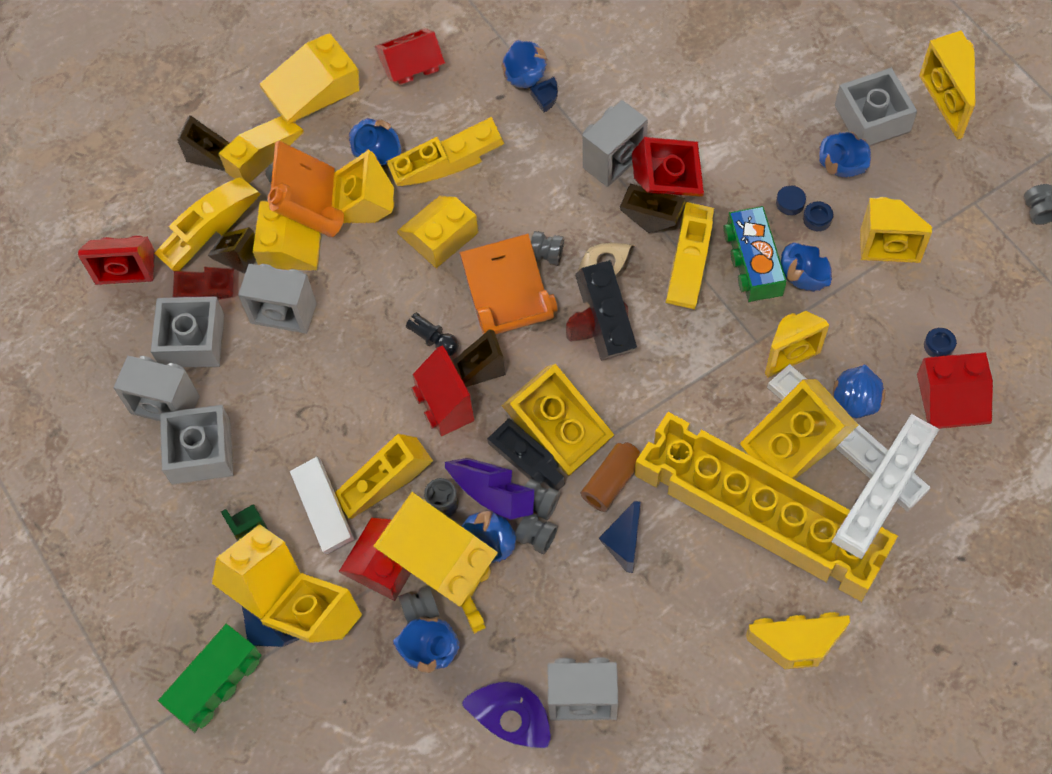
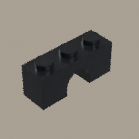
(612, 326)

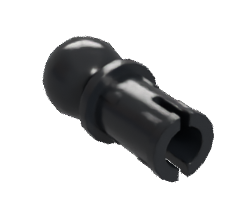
(432, 334)

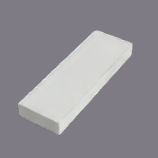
(321, 505)

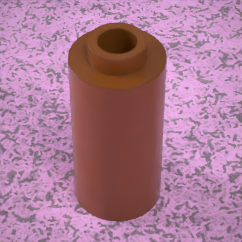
(611, 476)

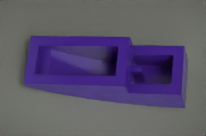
(492, 487)

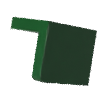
(243, 521)

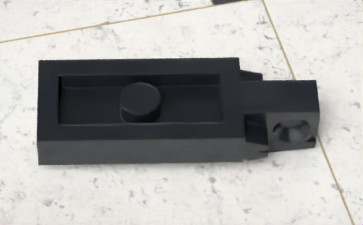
(526, 454)

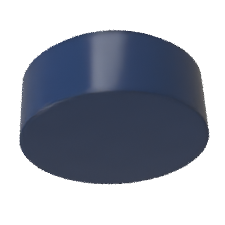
(790, 200)
(818, 216)
(940, 342)

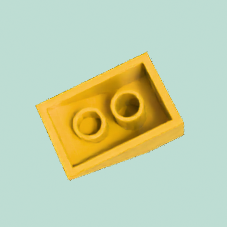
(311, 79)
(950, 79)
(558, 418)
(799, 430)
(435, 549)

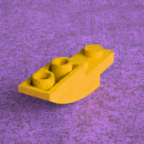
(442, 158)
(208, 215)
(690, 255)

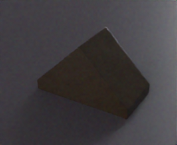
(201, 144)
(651, 210)
(235, 249)
(480, 360)

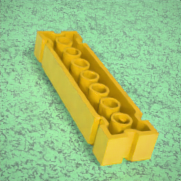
(759, 504)

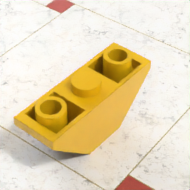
(798, 640)

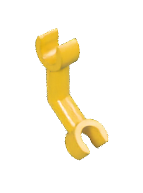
(472, 614)

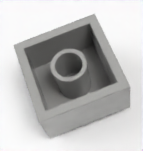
(876, 107)
(611, 142)
(277, 298)
(188, 331)
(154, 388)
(196, 444)
(582, 690)

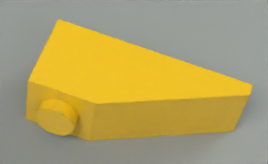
(254, 149)
(383, 474)

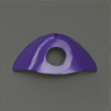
(494, 700)

